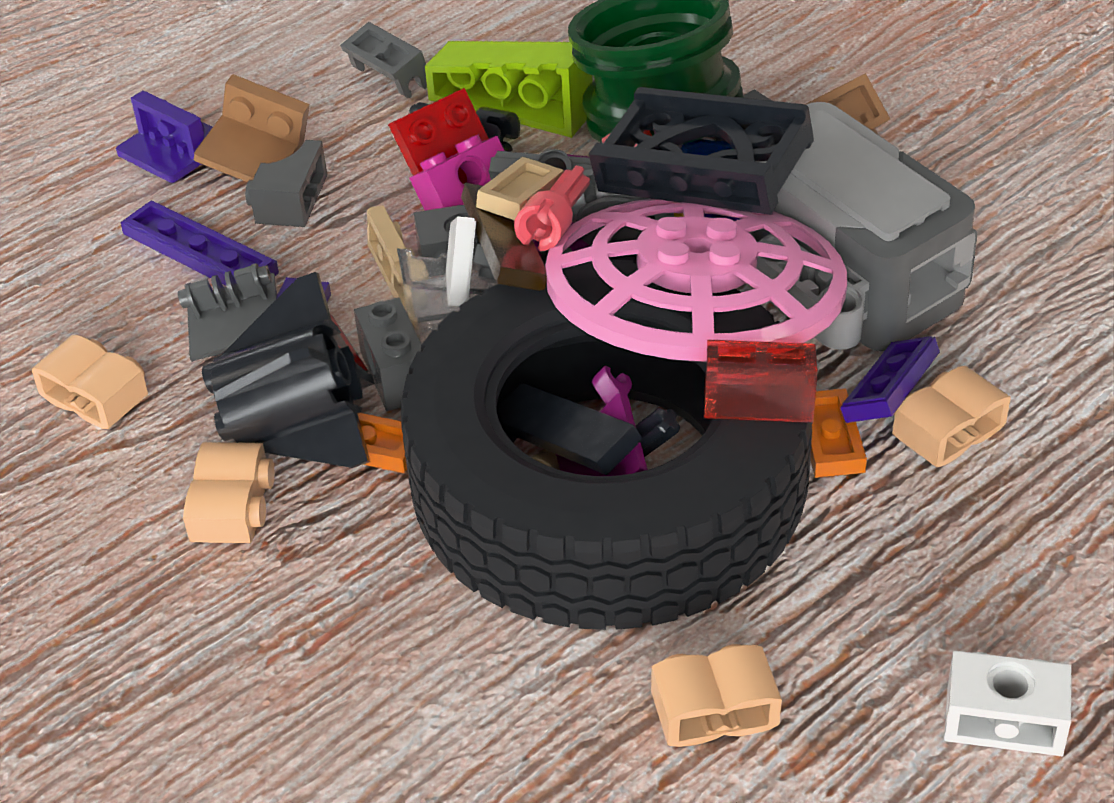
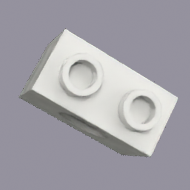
(1008, 703)

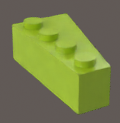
(514, 76)

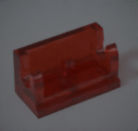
(760, 381)

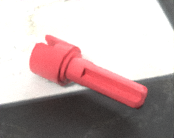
(549, 212)

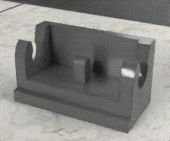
(387, 56)

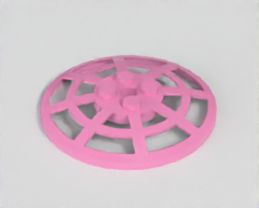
(695, 258)

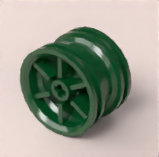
(650, 46)

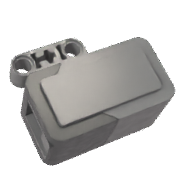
(891, 221)

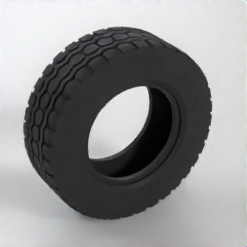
(585, 543)

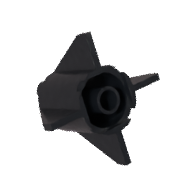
(292, 382)

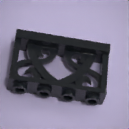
(718, 180)

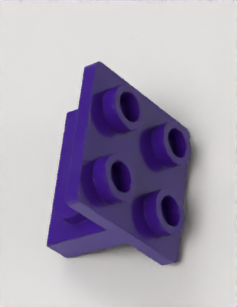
(164, 138)

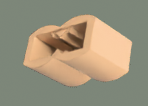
(90, 381)
(951, 415)
(228, 492)
(715, 695)

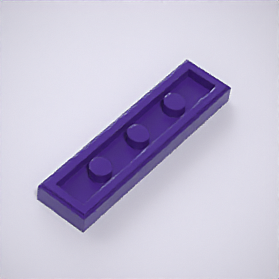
(191, 242)

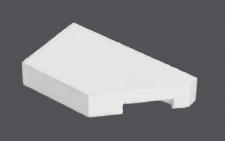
(459, 260)

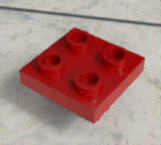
(437, 130)

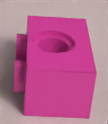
(439, 181)

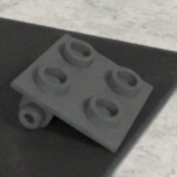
(225, 312)

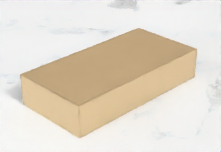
(515, 186)

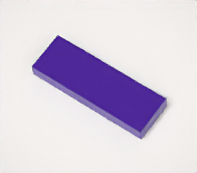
(890, 379)

